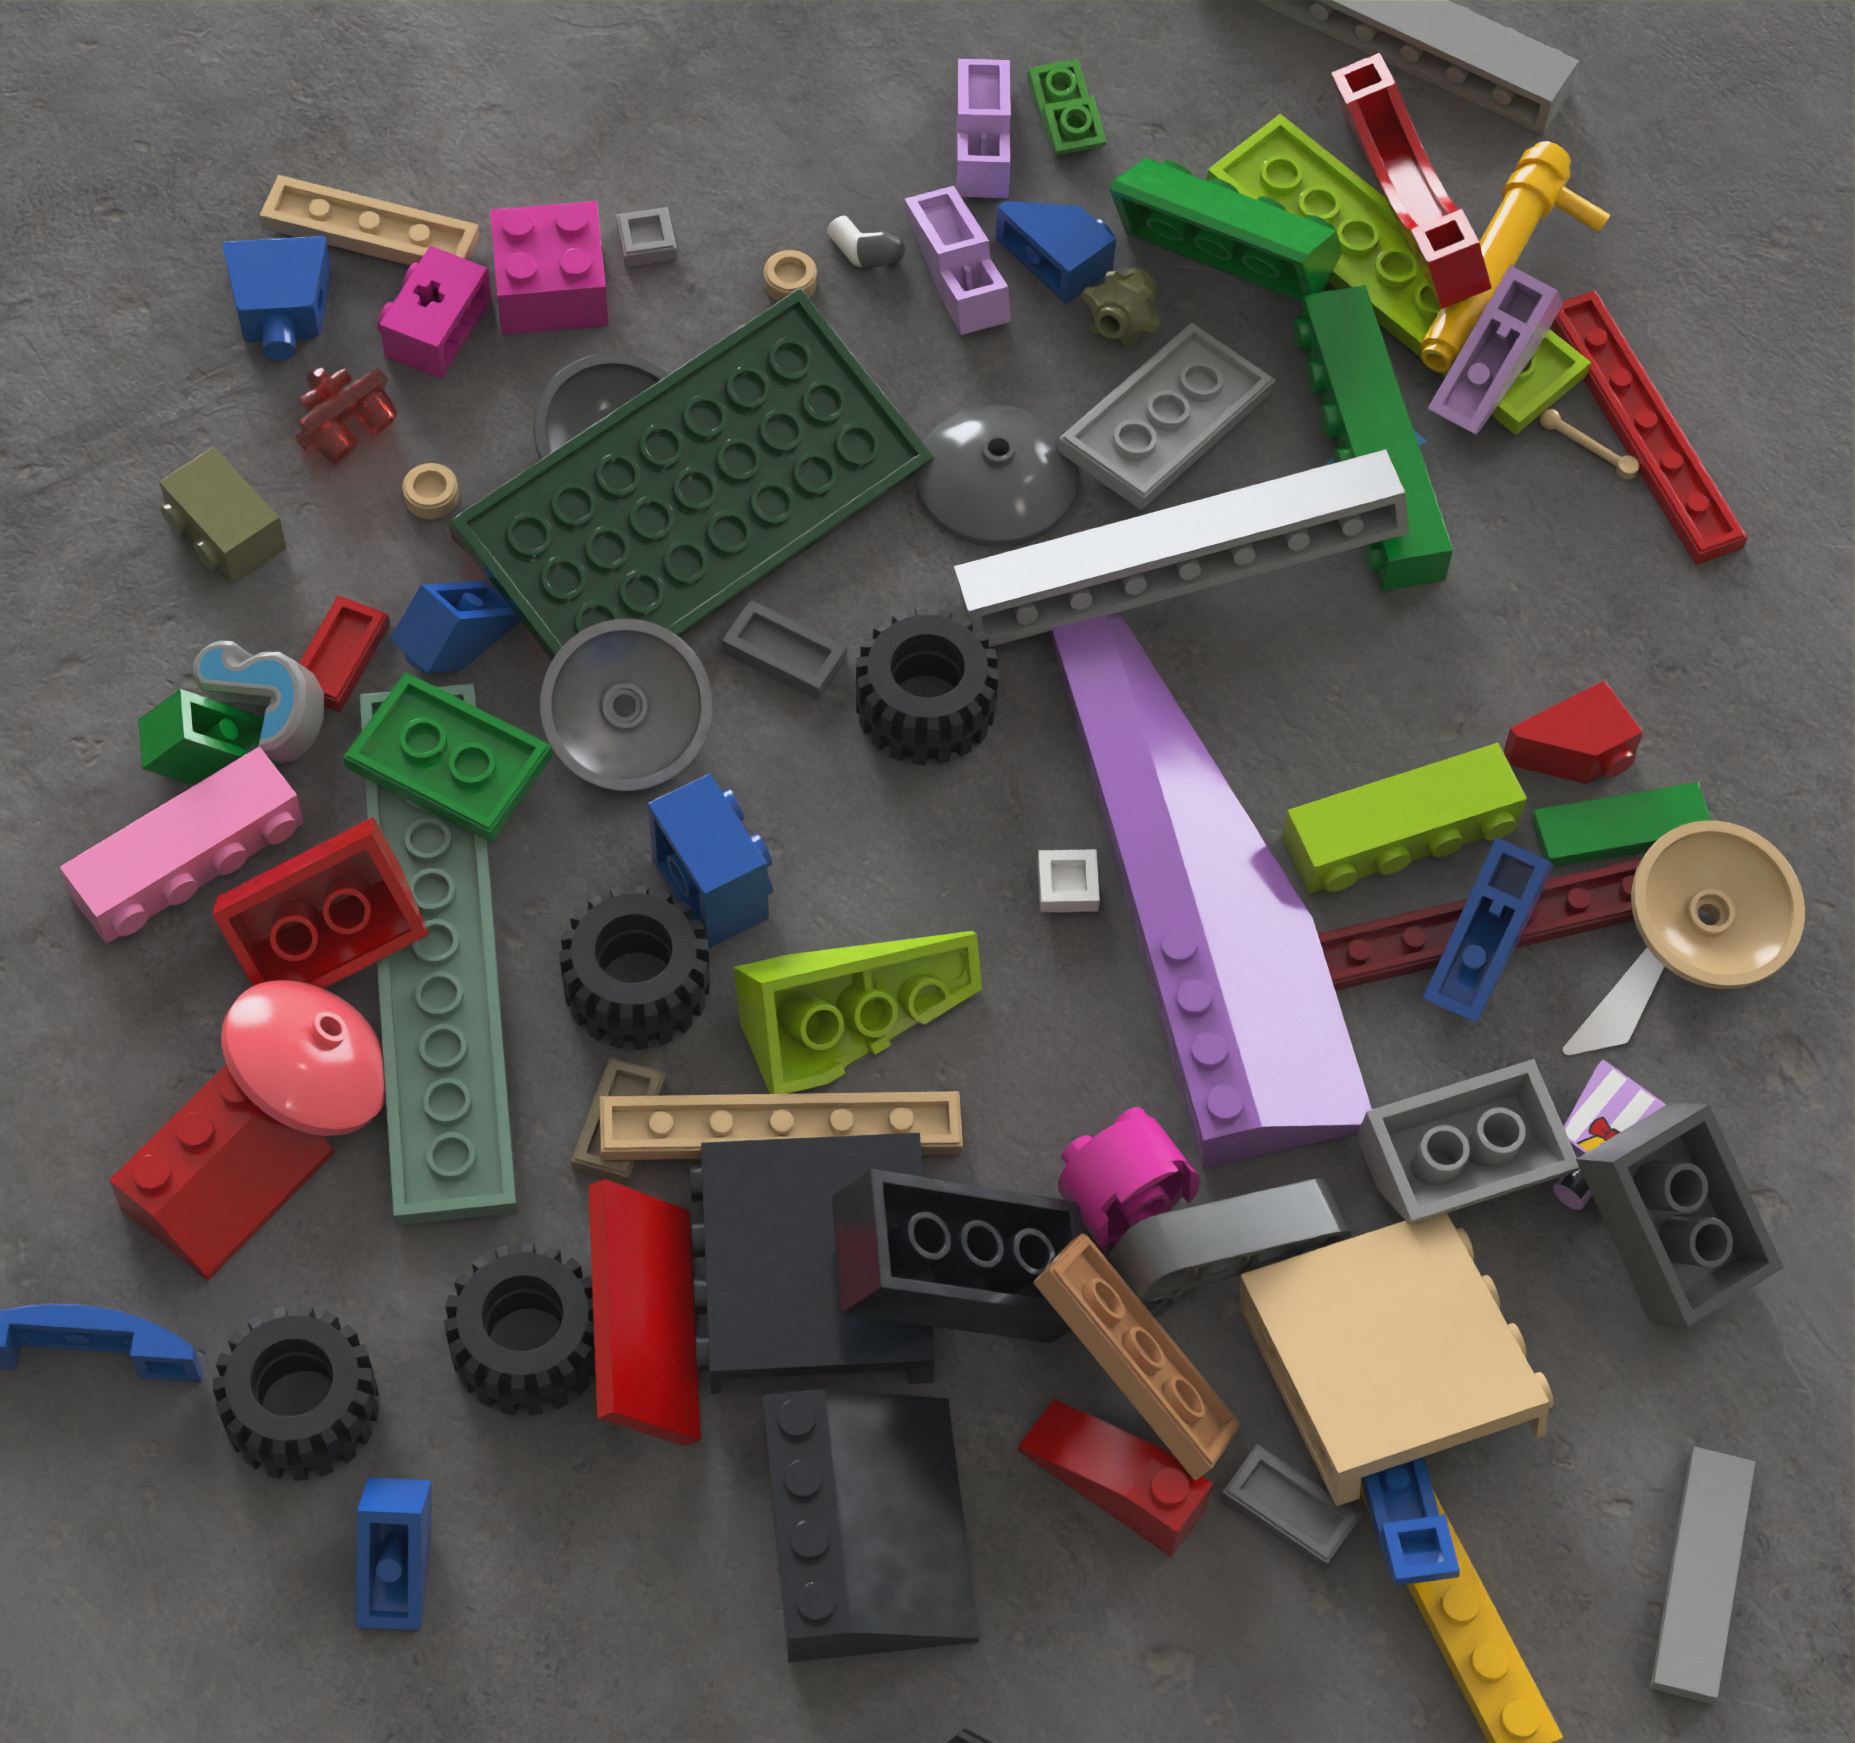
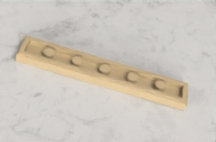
(679, 1123)

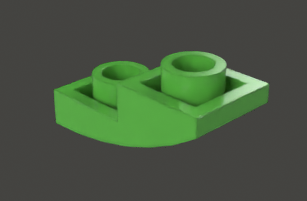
(1065, 107)

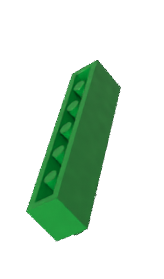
(1368, 415)

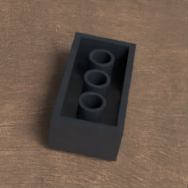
(950, 1254)

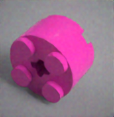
(1125, 1176)

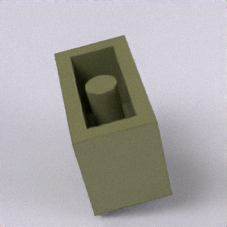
(221, 515)

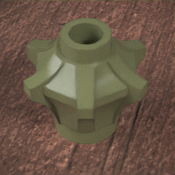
(1124, 306)

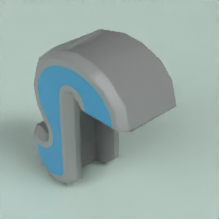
(269, 681)

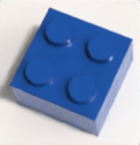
(711, 858)

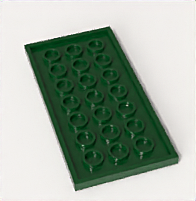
(695, 483)

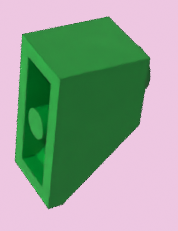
(195, 736)

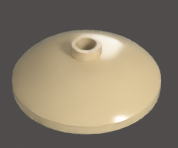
(1739, 884)

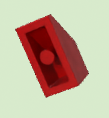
(1577, 738)

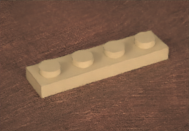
(364, 222)

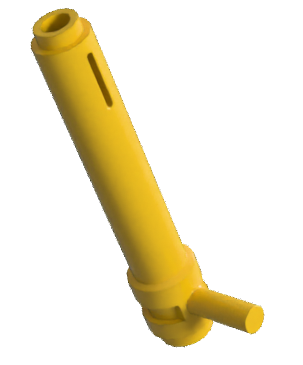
(1527, 199)

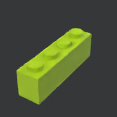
(1403, 819)

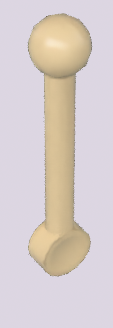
(1626, 465)

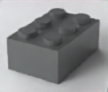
(1680, 1213)

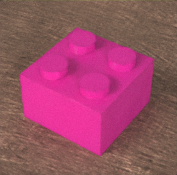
(549, 267)

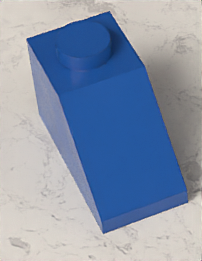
(1057, 244)
(452, 625)
(393, 1553)

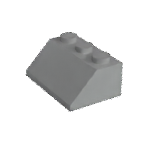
(1466, 1143)

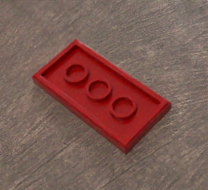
(643, 1313)

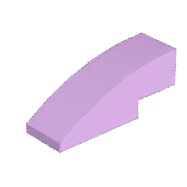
(983, 128)
(959, 260)

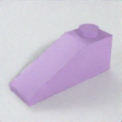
(1497, 350)

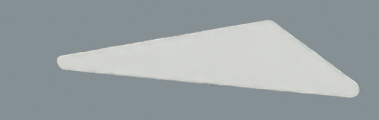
(1620, 1010)

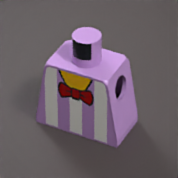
(1603, 1110)

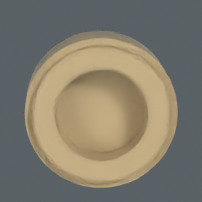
(788, 272)
(430, 491)

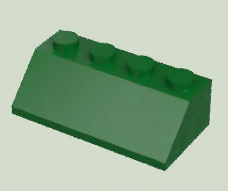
(1226, 228)

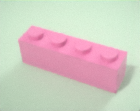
(182, 845)

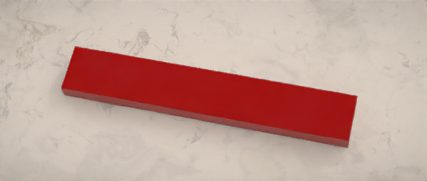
(1649, 431)

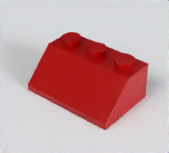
(322, 911)
(216, 1175)

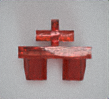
(326, 425)

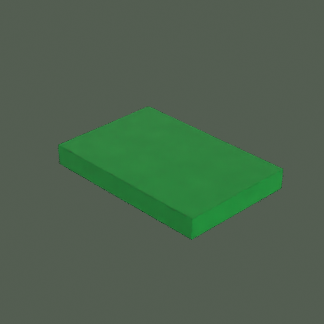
(448, 756)

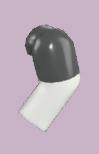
(866, 248)

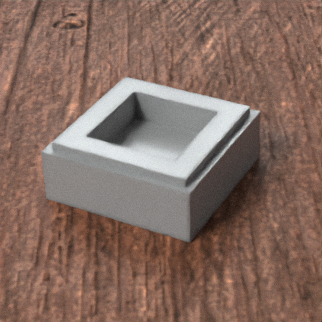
(646, 237)

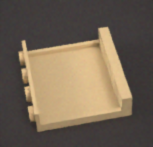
(1390, 1350)

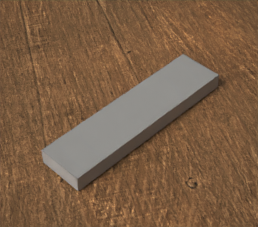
(1703, 1575)

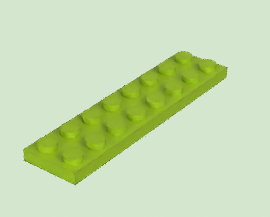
(1310, 181)

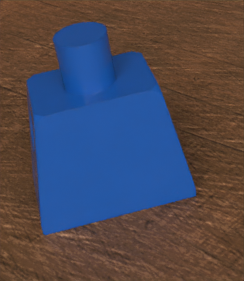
(279, 290)

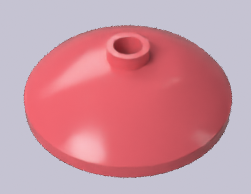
(305, 1057)

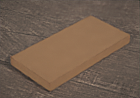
(1138, 1355)

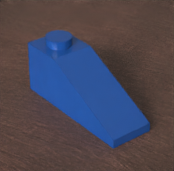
(1488, 929)

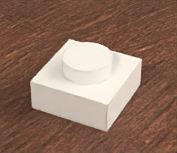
(1068, 881)

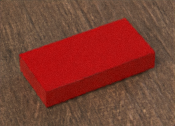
(344, 648)

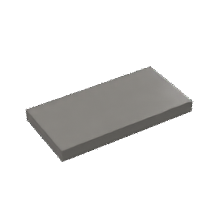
(1165, 416)

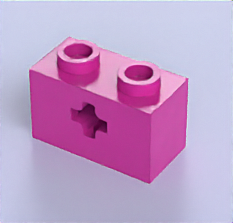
(434, 311)

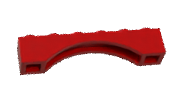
(1425, 213)

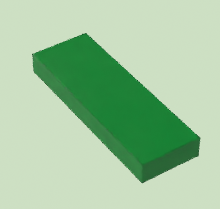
(1615, 823)

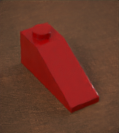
(1119, 1474)

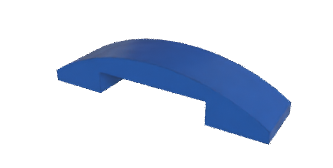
(97, 1329)
(1408, 1524)

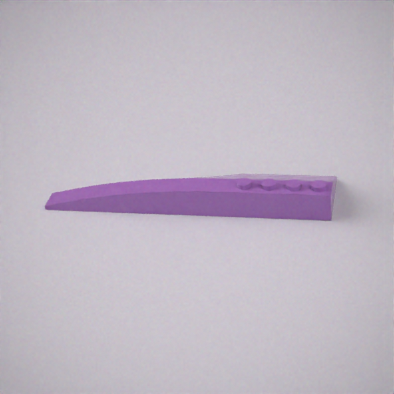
(1213, 916)

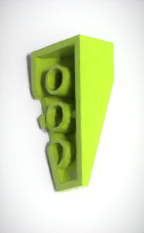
(833, 1006)

